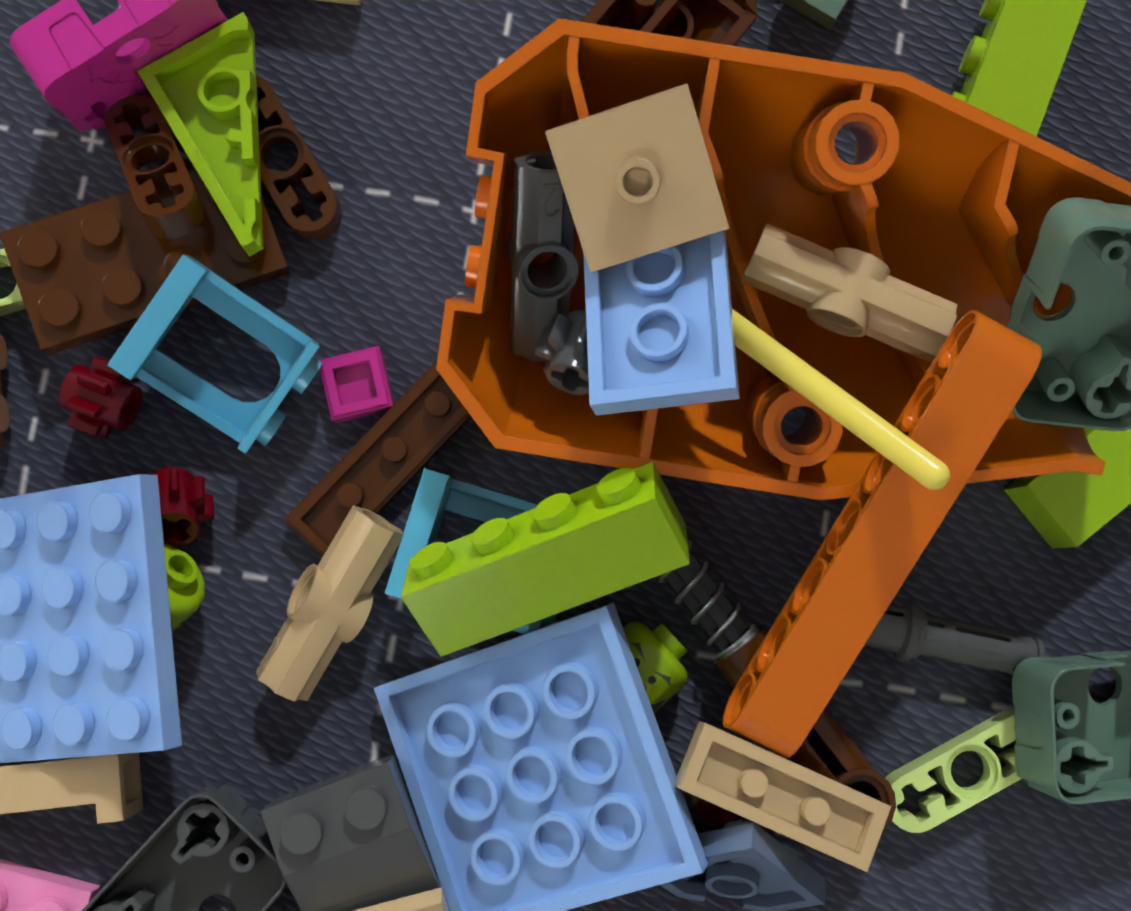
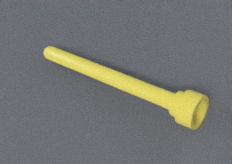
(840, 405)

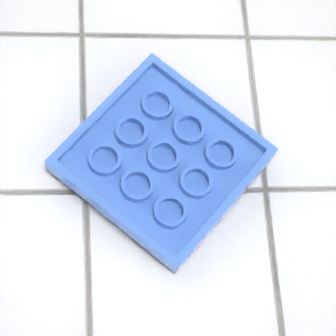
(85, 623)
(541, 771)

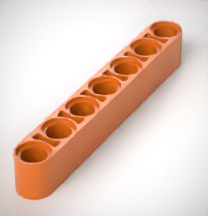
(880, 535)

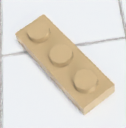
(782, 796)

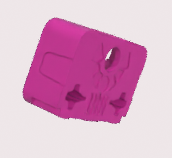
(93, 66)

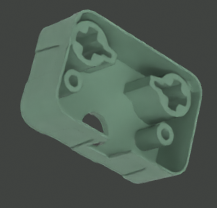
(1087, 344)
(1061, 718)

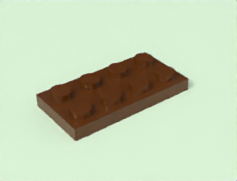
(102, 266)

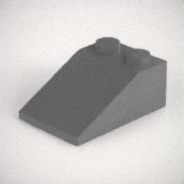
(351, 839)

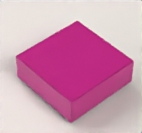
(356, 384)

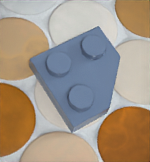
(753, 868)

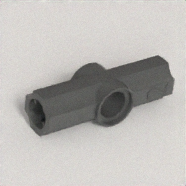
(539, 225)

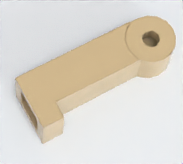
(102, 780)

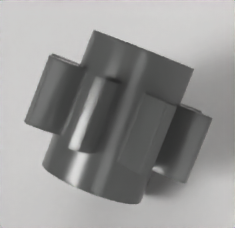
(566, 353)

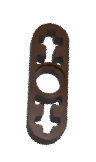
(150, 185)
(317, 185)

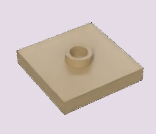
(638, 178)

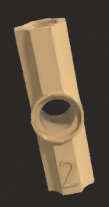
(850, 293)
(329, 604)

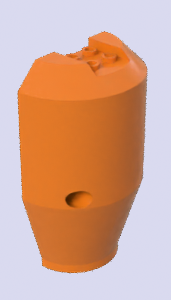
(931, 193)

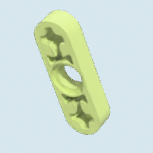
(933, 806)

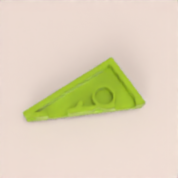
(212, 108)

